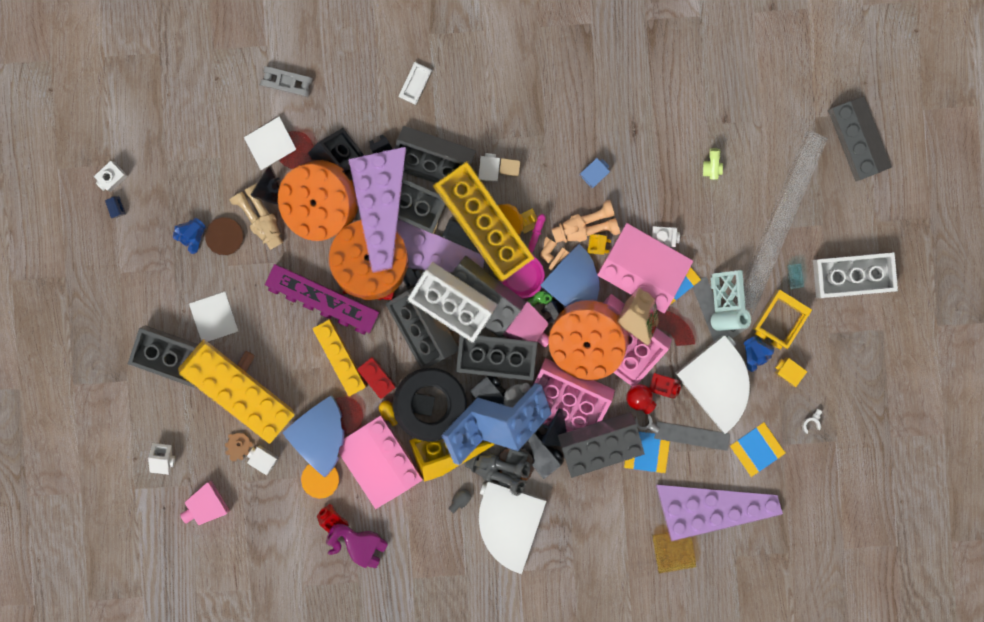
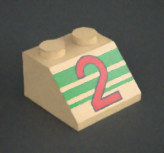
(640, 316)

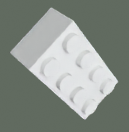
(855, 275)
(452, 302)

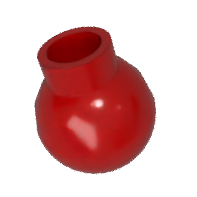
(641, 398)

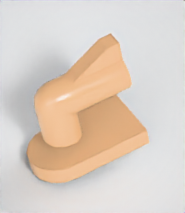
(545, 254)

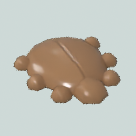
(238, 446)

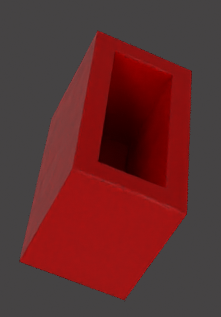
(376, 377)

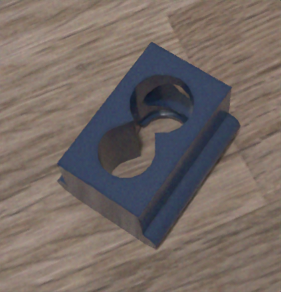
(115, 207)

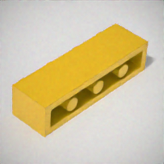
(339, 357)

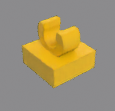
(529, 220)
(597, 244)

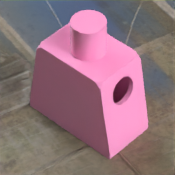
(528, 326)
(205, 505)

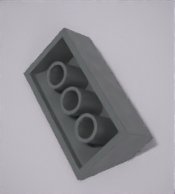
(859, 138)
(431, 156)
(420, 206)
(424, 334)
(161, 353)
(497, 357)

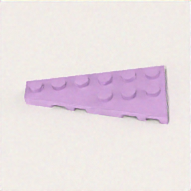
(378, 194)
(427, 248)
(702, 511)

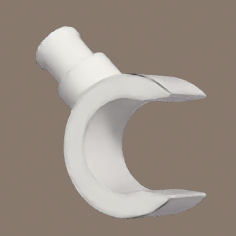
(815, 418)

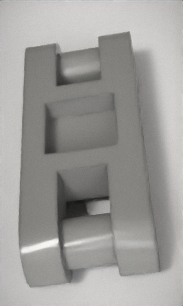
(286, 81)

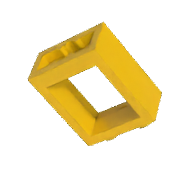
(794, 304)

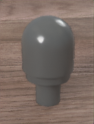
(460, 500)

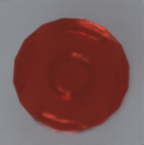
(300, 156)
(351, 414)

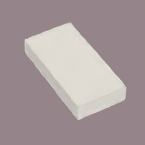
(415, 83)

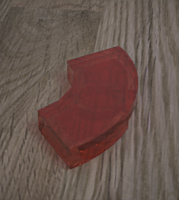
(676, 328)

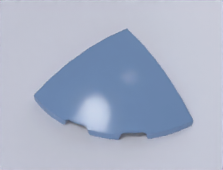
(573, 278)
(318, 435)

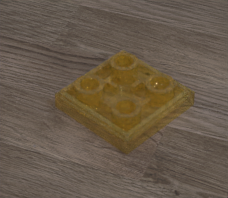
(673, 555)

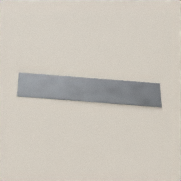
(706, 301)
(692, 436)

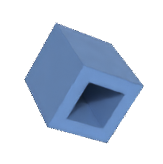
(595, 172)

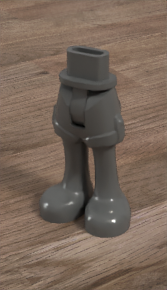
(488, 468)

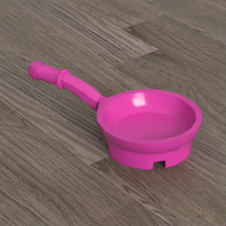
(528, 279)

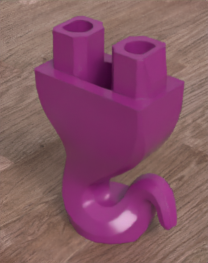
(358, 544)

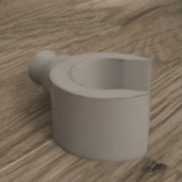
(650, 425)

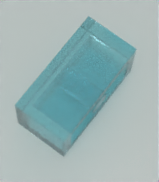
(795, 276)

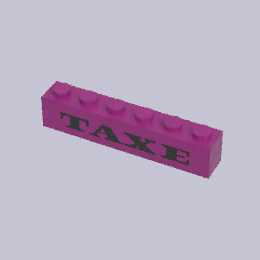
(321, 298)

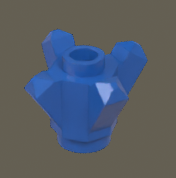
(189, 234)
(757, 353)

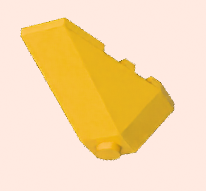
(434, 458)

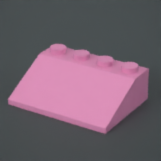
(645, 264)
(638, 357)
(581, 400)
(379, 462)

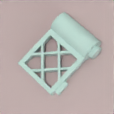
(729, 317)

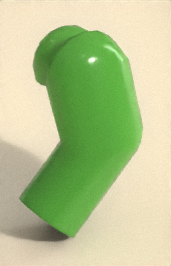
(540, 297)

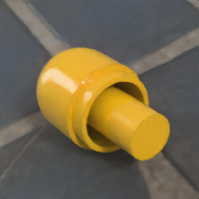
(386, 411)

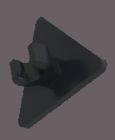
(267, 187)
(554, 428)

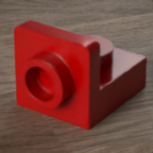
(665, 386)
(328, 517)

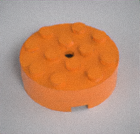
(317, 200)
(354, 273)
(588, 340)

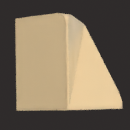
(509, 167)

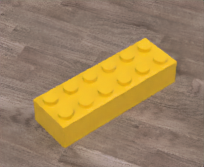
(483, 221)
(236, 391)

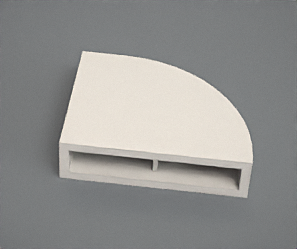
(718, 382)
(509, 523)

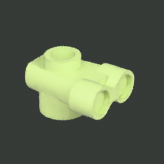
(713, 167)

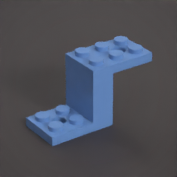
(497, 424)

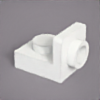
(666, 235)

